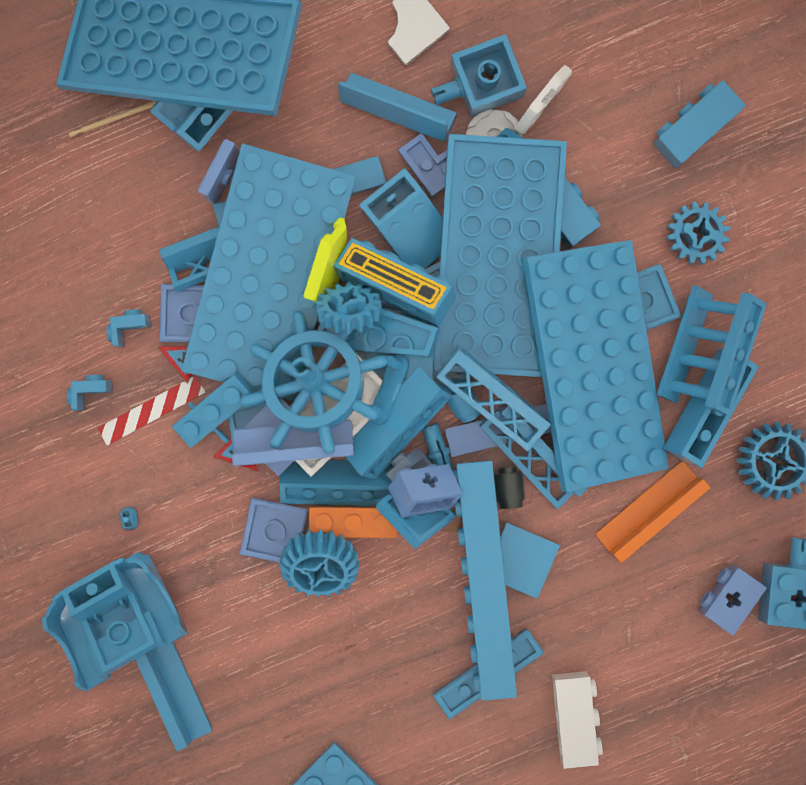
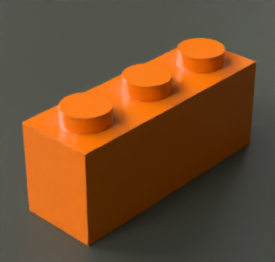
(350, 521)

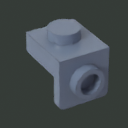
(414, 460)

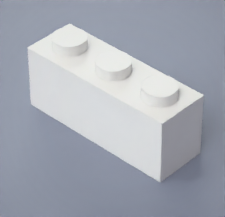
(576, 719)

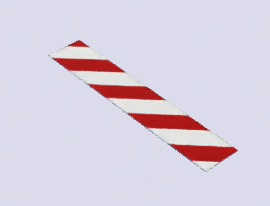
(151, 410)

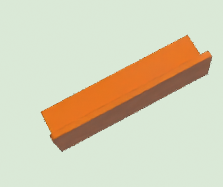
(651, 511)

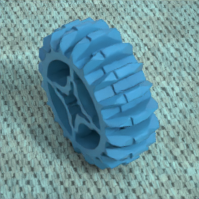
(771, 470)
(319, 563)

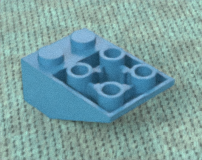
(406, 220)

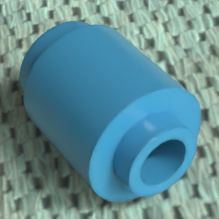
(459, 407)

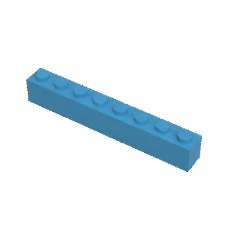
(486, 581)

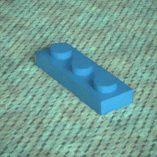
(212, 410)

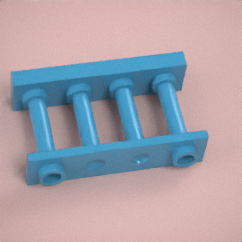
(734, 357)

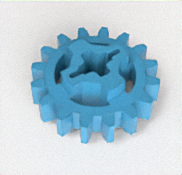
(701, 221)
(348, 307)

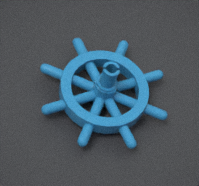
(312, 382)

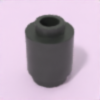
(509, 488)

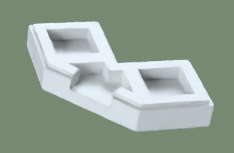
(542, 100)

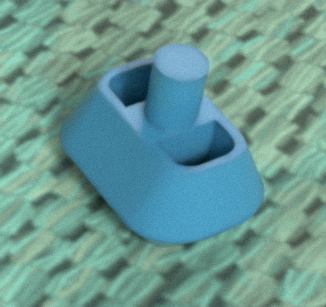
(128, 518)

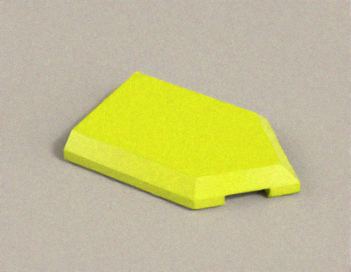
(323, 272)

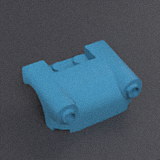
(113, 618)

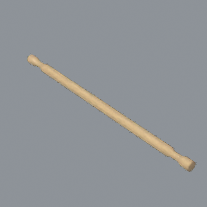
(113, 118)

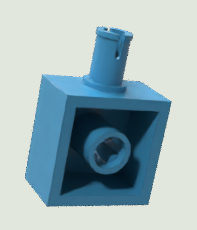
(478, 92)
(782, 582)

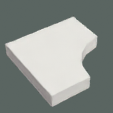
(416, 30)

